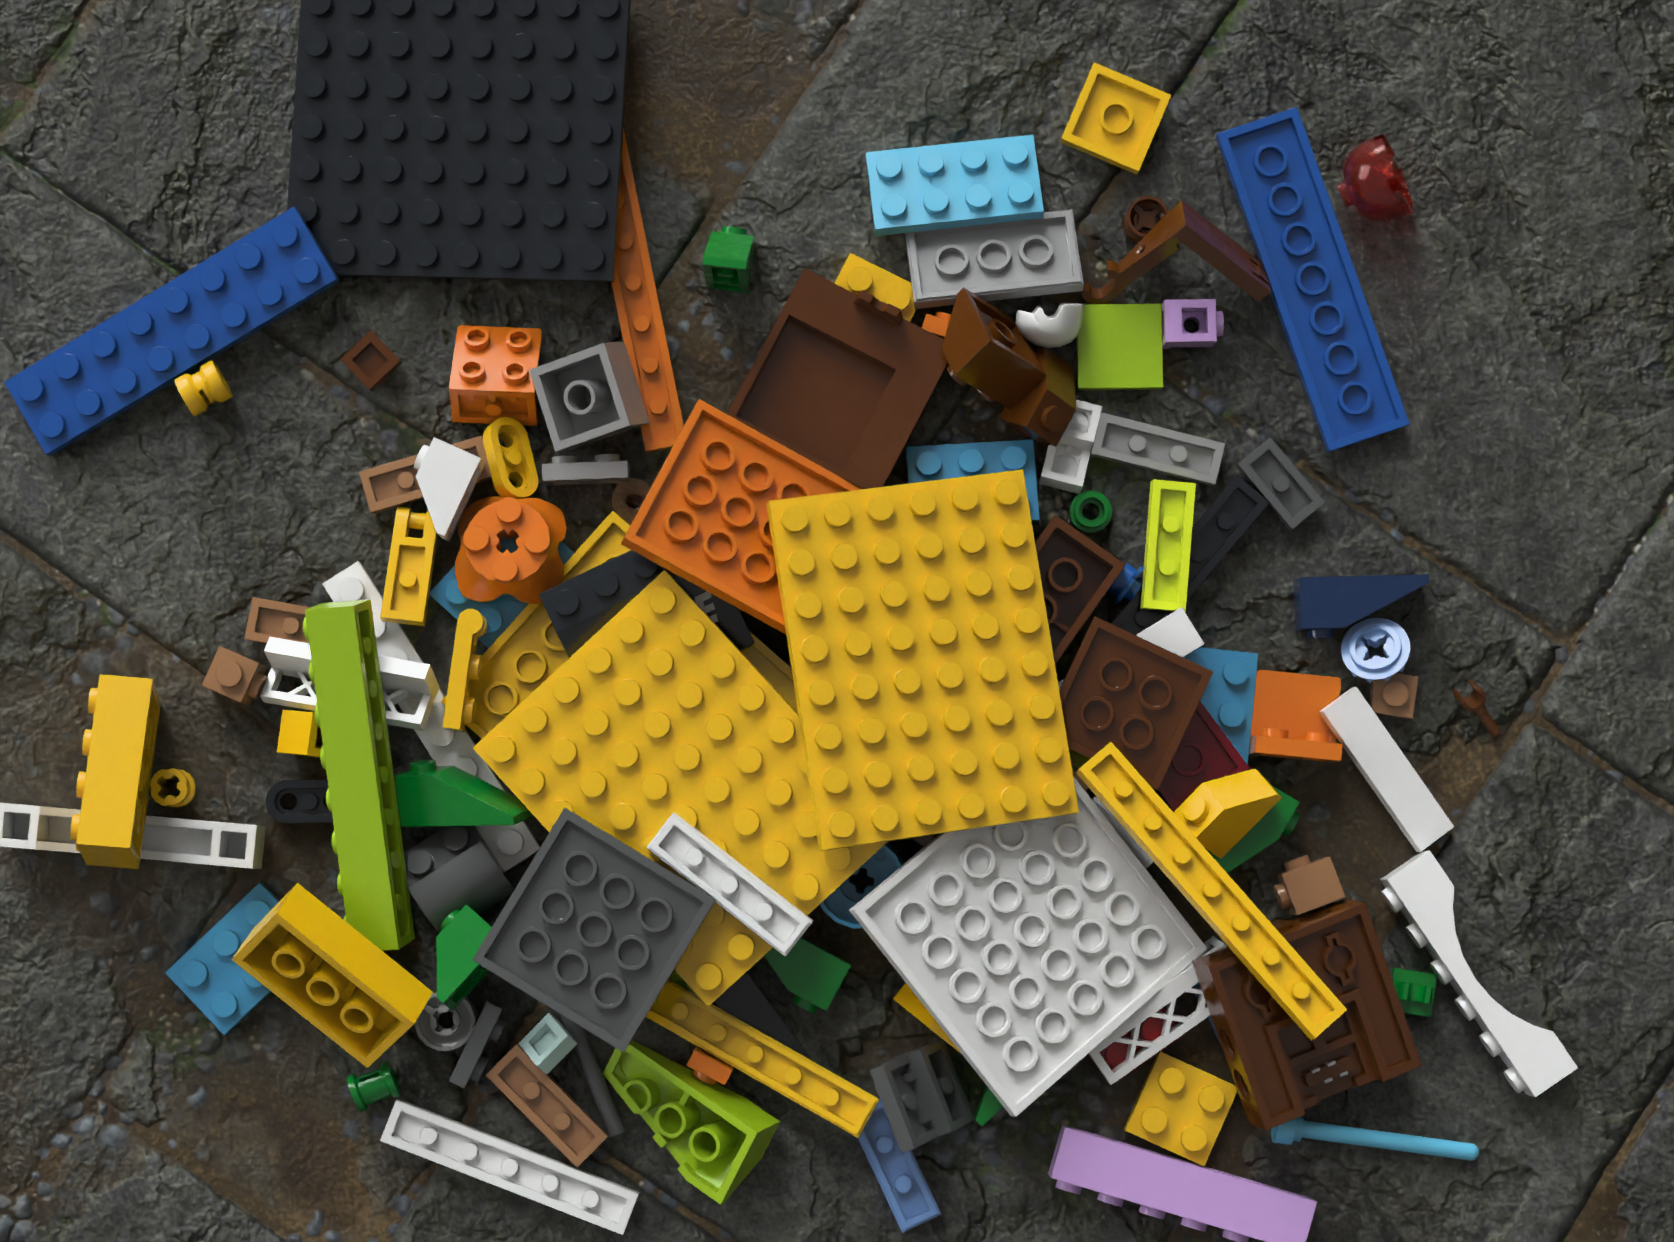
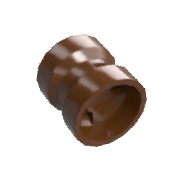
(1143, 213)

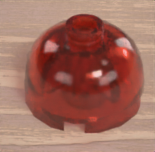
(1375, 182)

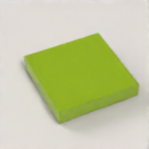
(1120, 347)

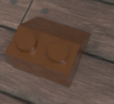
(989, 352)

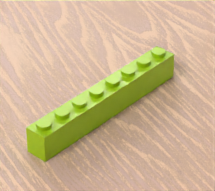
(359, 771)

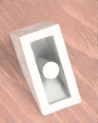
(446, 482)

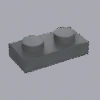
(1280, 484)
(472, 1062)

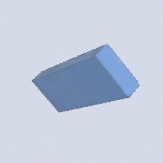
(897, 1173)

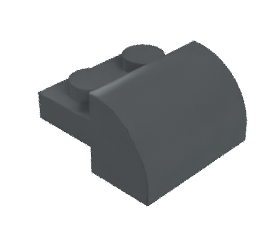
(453, 871)
(922, 1095)

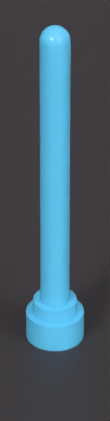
(1299, 1128)

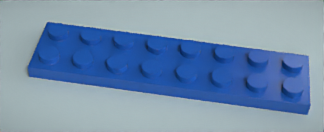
(1312, 280)
(171, 331)

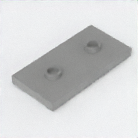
(995, 260)

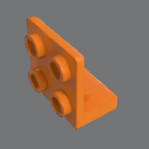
(493, 374)
(1288, 717)

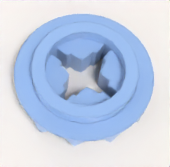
(1374, 633)

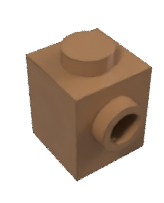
(235, 676)
(1307, 884)

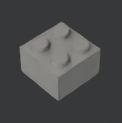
(589, 396)

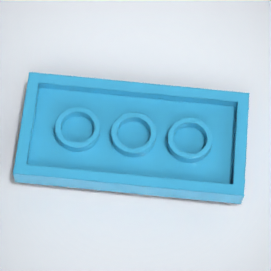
(954, 185)

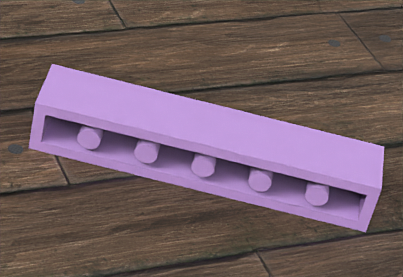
(1179, 1188)

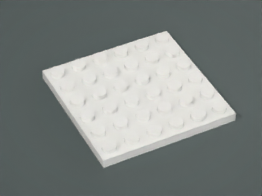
(1029, 942)

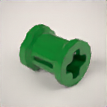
(373, 1086)

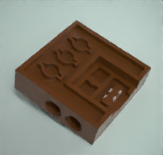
(842, 381)
(1267, 1052)

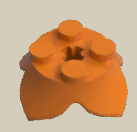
(533, 568)

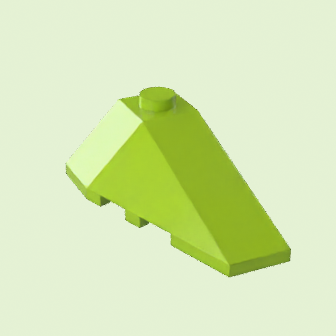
(702, 1125)

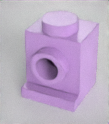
(1202, 312)

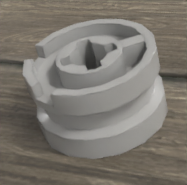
(446, 1039)

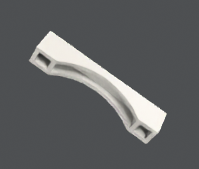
(162, 840)
(1426, 900)

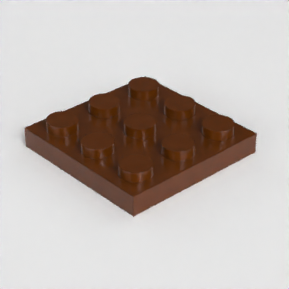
(1130, 696)

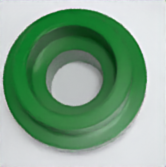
(1090, 498)

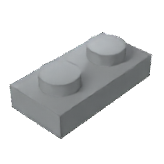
(567, 471)

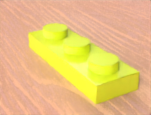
(1168, 545)

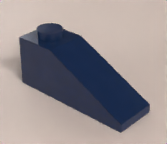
(1339, 601)

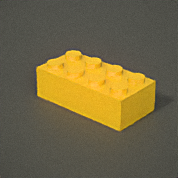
(117, 771)
(332, 975)

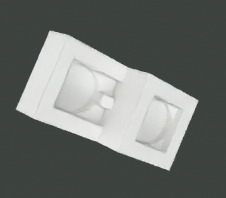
(1068, 461)

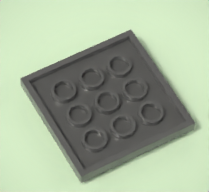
(594, 929)

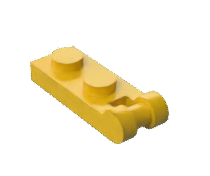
(409, 569)
(464, 668)

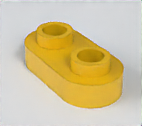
(511, 461)

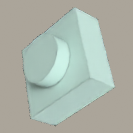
(547, 1043)

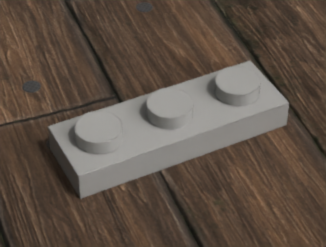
(1157, 449)

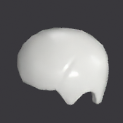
(1051, 330)

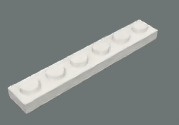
(509, 1166)

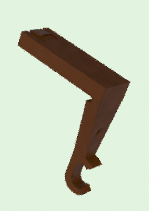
(1187, 227)

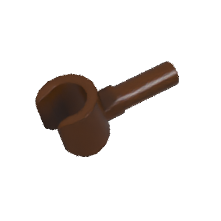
(1475, 703)

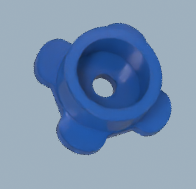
(1126, 583)

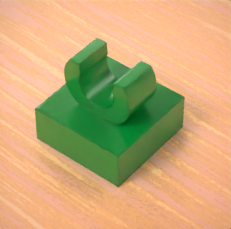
(1414, 990)

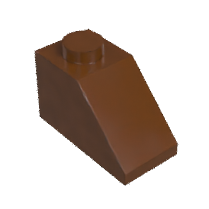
(1048, 406)

